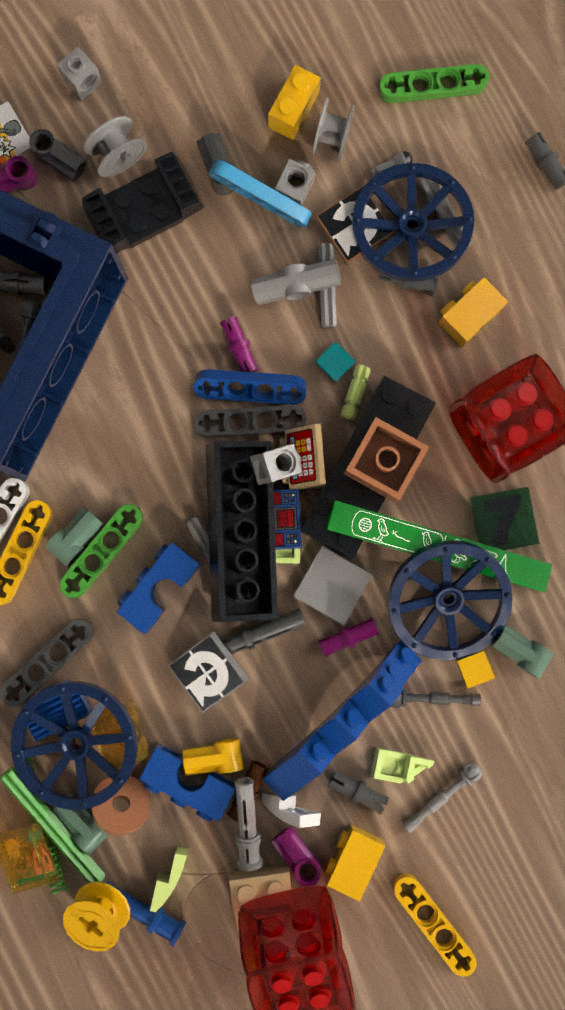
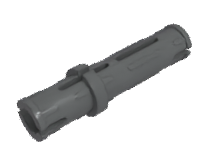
(267, 630)

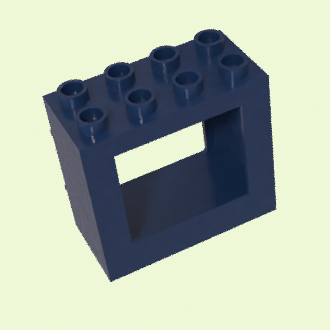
(65, 330)

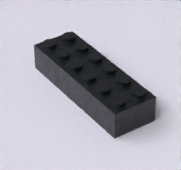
(398, 408)
(240, 534)

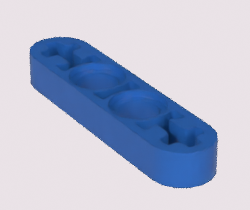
(250, 392)

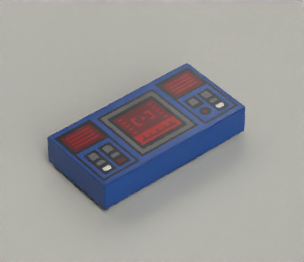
(287, 519)

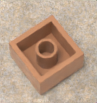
(386, 460)

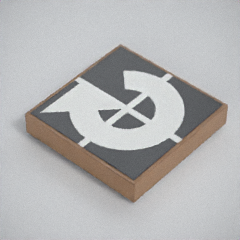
(337, 225)

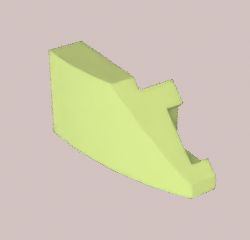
(397, 766)

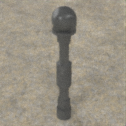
(436, 698)

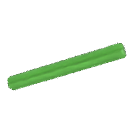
(52, 827)

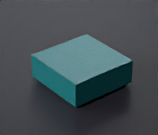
(335, 362)

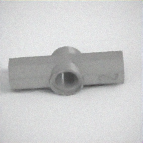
(296, 282)

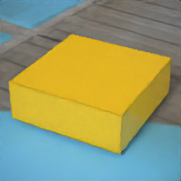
(475, 669)

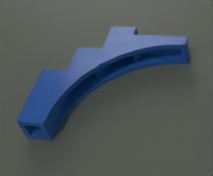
(344, 724)

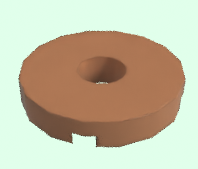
(124, 822)

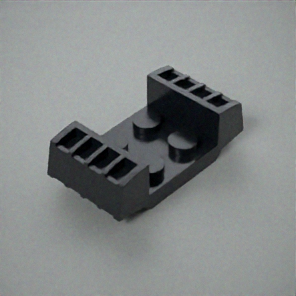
(143, 205)

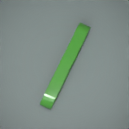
(432, 78)
(104, 553)

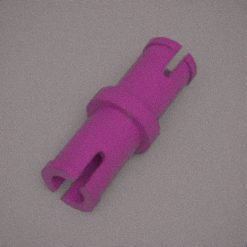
(239, 345)
(348, 637)

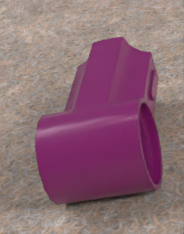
(8, 173)
(296, 854)

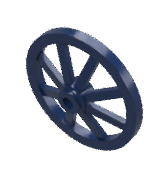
(413, 217)
(450, 605)
(70, 749)

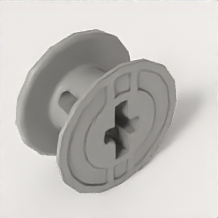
(333, 129)
(112, 143)

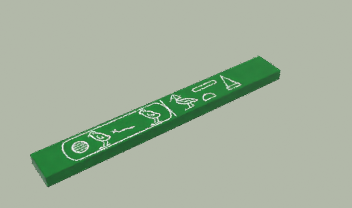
(412, 537)

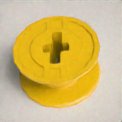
(96, 916)

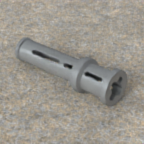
(248, 837)

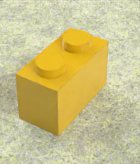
(294, 102)
(472, 311)
(354, 862)

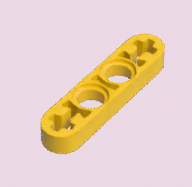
(23, 555)
(434, 924)

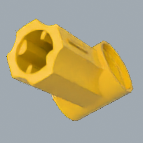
(222, 757)

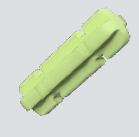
(355, 392)

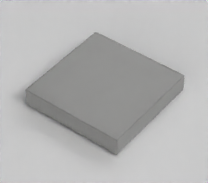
(332, 585)

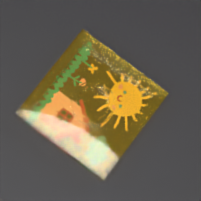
(26, 858)

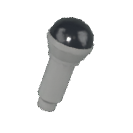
(400, 158)

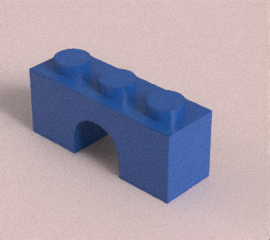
(140, 606)
(207, 798)

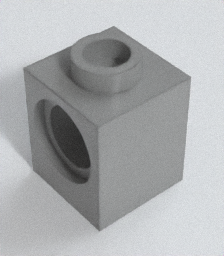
(79, 73)
(296, 170)
(266, 468)

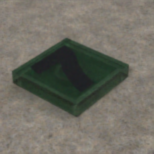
(505, 519)

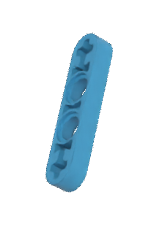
(259, 193)

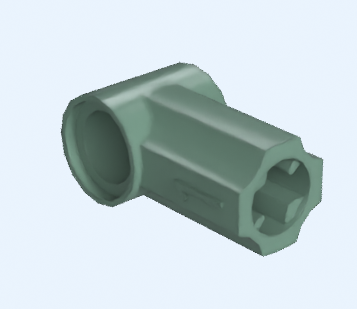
(70, 541)
(528, 654)
(82, 825)

